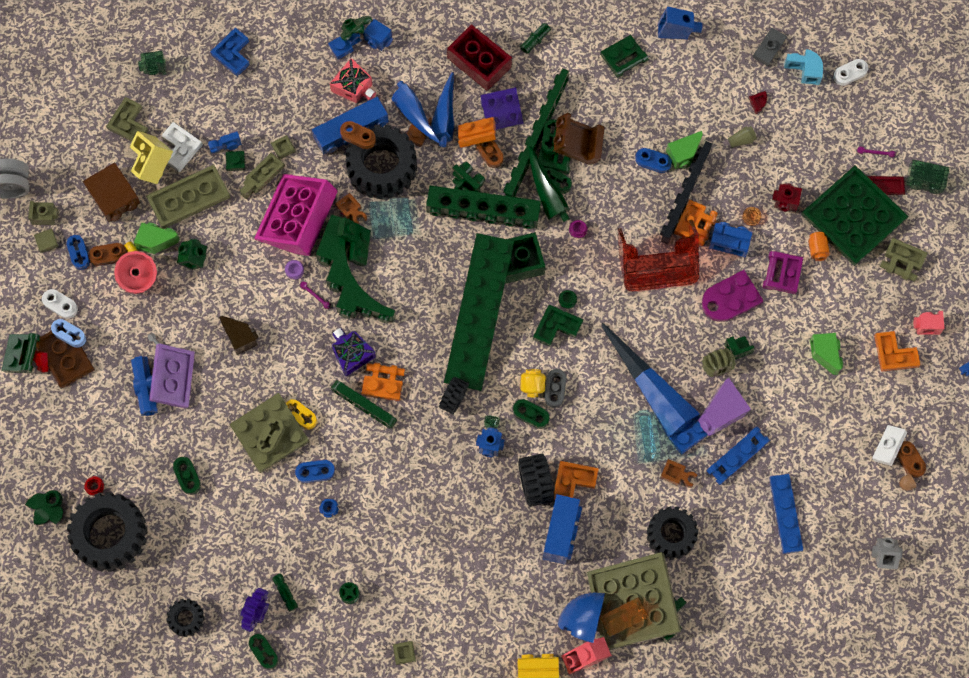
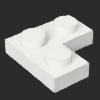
(184, 146)

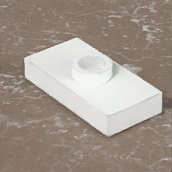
(889, 445)

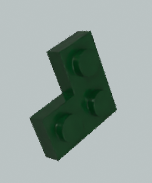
(359, 240)
(554, 321)

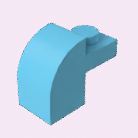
(809, 64)

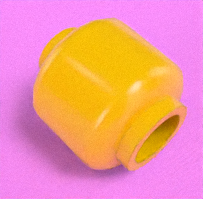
(532, 382)

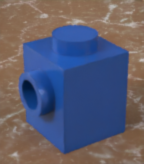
(378, 35)

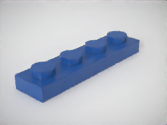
(786, 514)

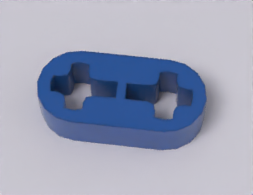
(74, 253)

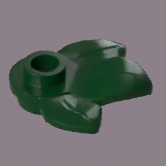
(354, 26)
(44, 509)

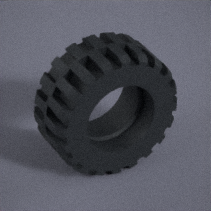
(386, 183)
(92, 511)

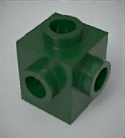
(192, 254)

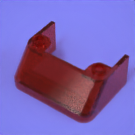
(660, 269)

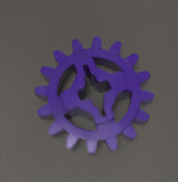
(254, 609)

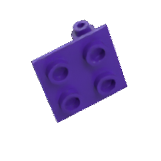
(503, 107)

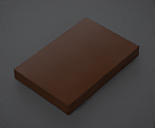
(64, 360)

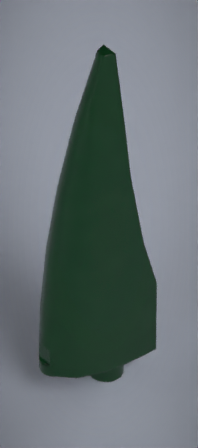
(550, 196)

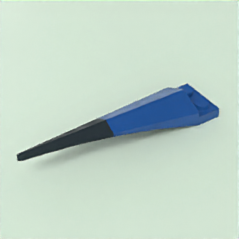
(671, 409)

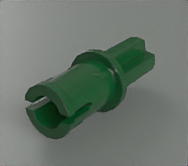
(535, 38)

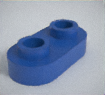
(652, 162)
(315, 469)

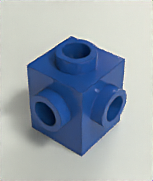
(490, 449)

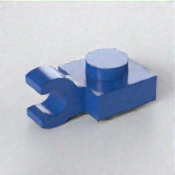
(342, 48)

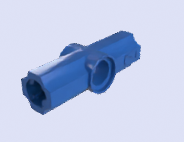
(142, 385)

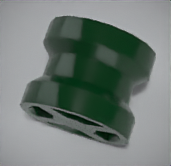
(347, 590)

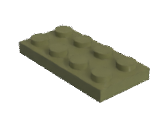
(188, 196)

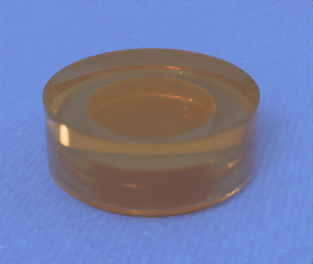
(751, 216)

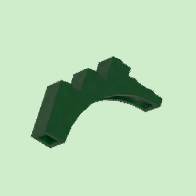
(352, 298)

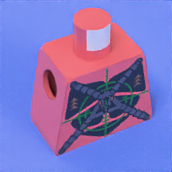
(353, 83)

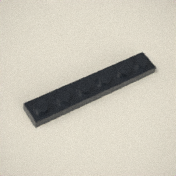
(688, 185)

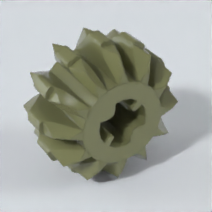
(718, 362)

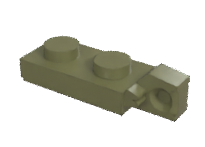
(261, 175)

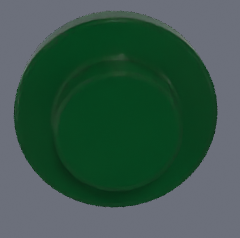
(567, 299)

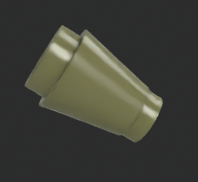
(742, 137)

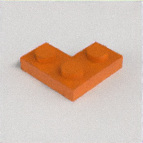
(893, 358)
(574, 474)

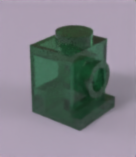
(152, 63)

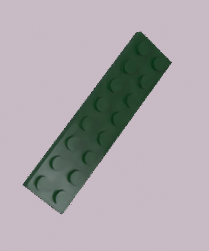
(479, 310)

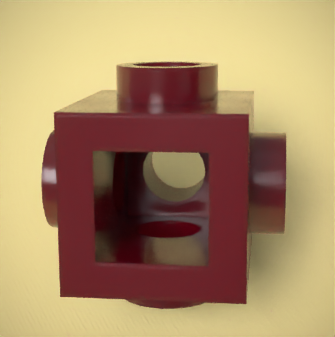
(787, 197)

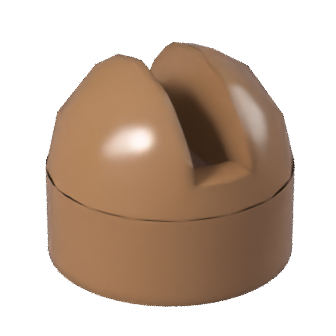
(907, 483)

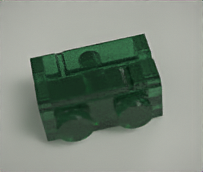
(927, 176)

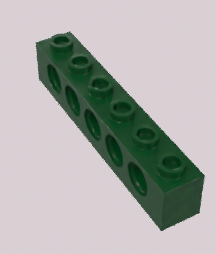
(475, 200)

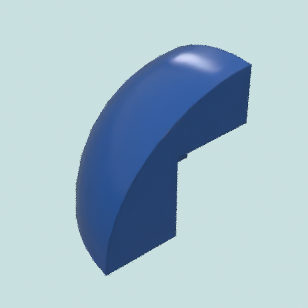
(582, 616)

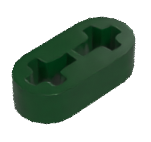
(547, 136)
(557, 176)
(259, 654)

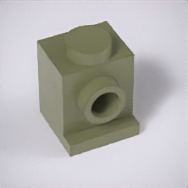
(46, 218)

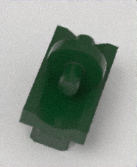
(464, 181)

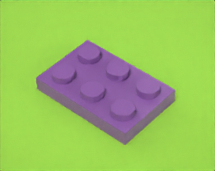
(172, 376)

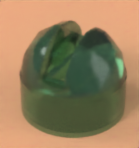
(491, 421)

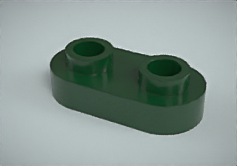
(532, 412)
(186, 476)

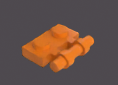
(695, 212)
(381, 387)

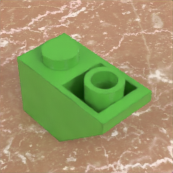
(155, 239)
(825, 351)

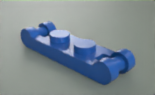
(738, 455)

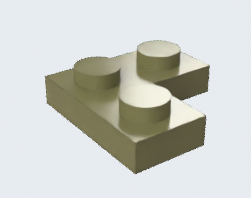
(123, 121)

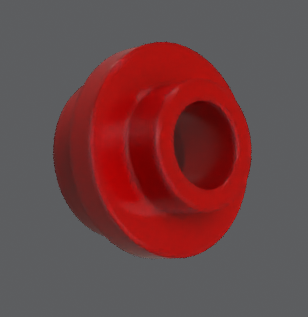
(90, 481)

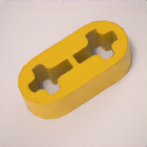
(303, 411)

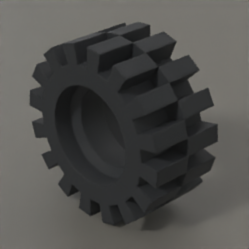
(453, 395)
(176, 609)

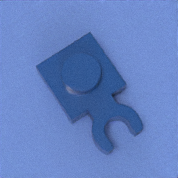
(229, 141)

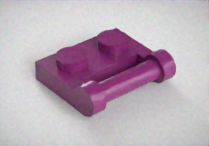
(789, 272)

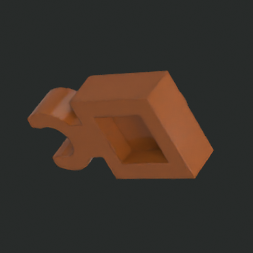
(416, 135)
(350, 208)
(674, 473)

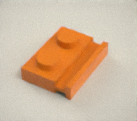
(476, 132)

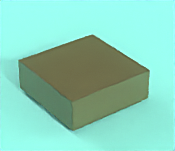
(283, 147)
(46, 240)
(404, 652)

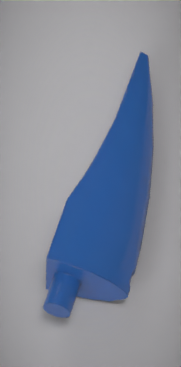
(412, 109)
(443, 118)

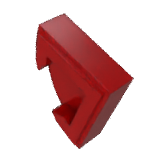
(41, 361)

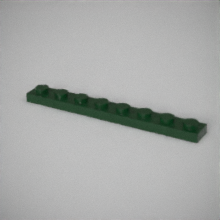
(546, 113)

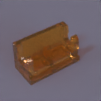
(623, 617)

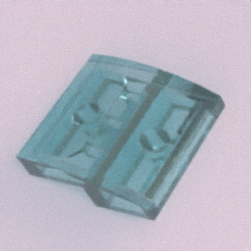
(390, 218)

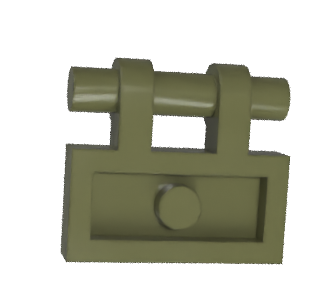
(906, 255)

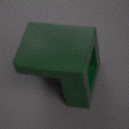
(739, 347)

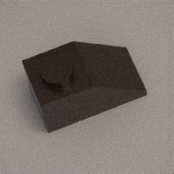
(239, 334)

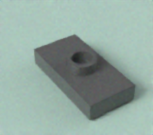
(769, 46)

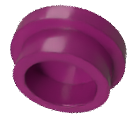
(578, 229)

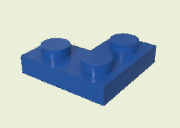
(227, 52)

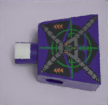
(351, 351)

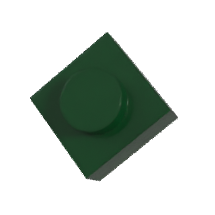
(235, 161)

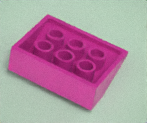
(296, 213)

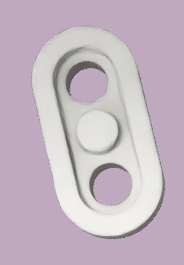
(851, 71)
(58, 303)

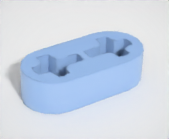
(71, 329)

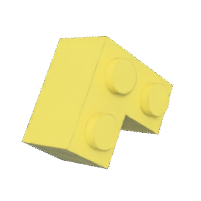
(151, 158)

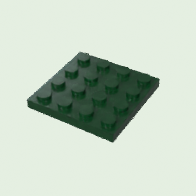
(854, 215)

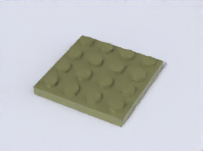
(636, 578)

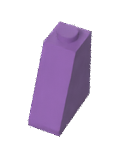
(723, 409)

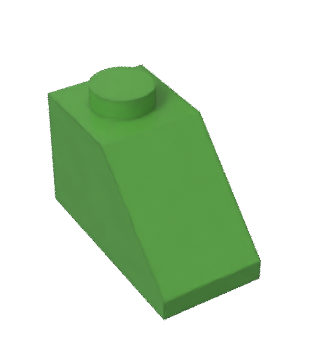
(684, 150)

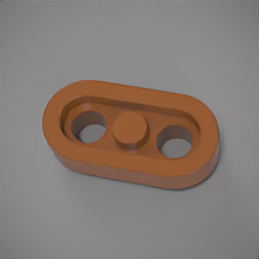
(357, 134)
(489, 152)
(107, 254)
(909, 459)

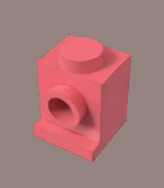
(929, 323)

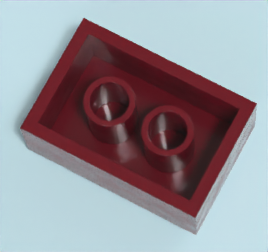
(479, 57)

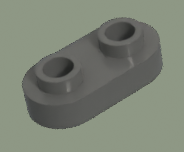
(555, 389)

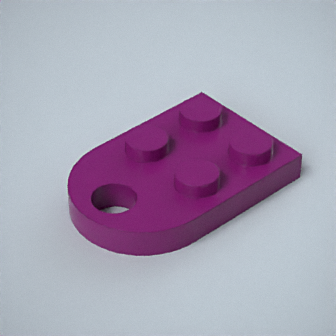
(732, 297)

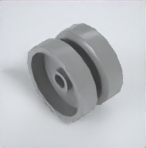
(13, 178)

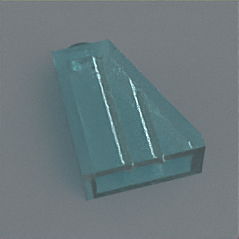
(646, 437)

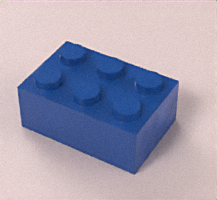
(562, 529)

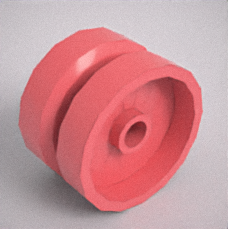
(132, 261)

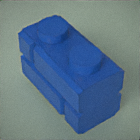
(730, 239)

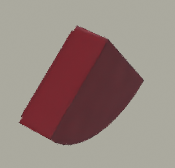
(758, 101)

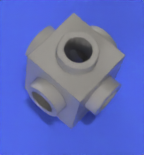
(887, 553)

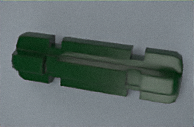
(285, 592)

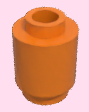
(818, 246)

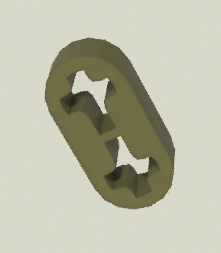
(266, 434)

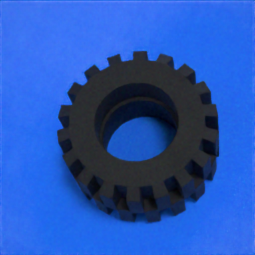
(536, 480)
(677, 517)

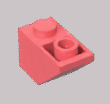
(586, 655)

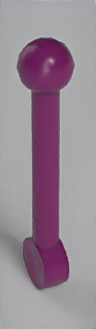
(861, 150)
(303, 285)

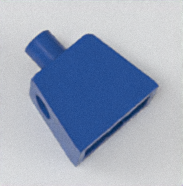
(677, 24)

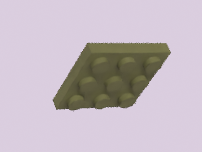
(250, 426)

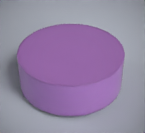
(294, 269)

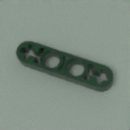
(363, 404)

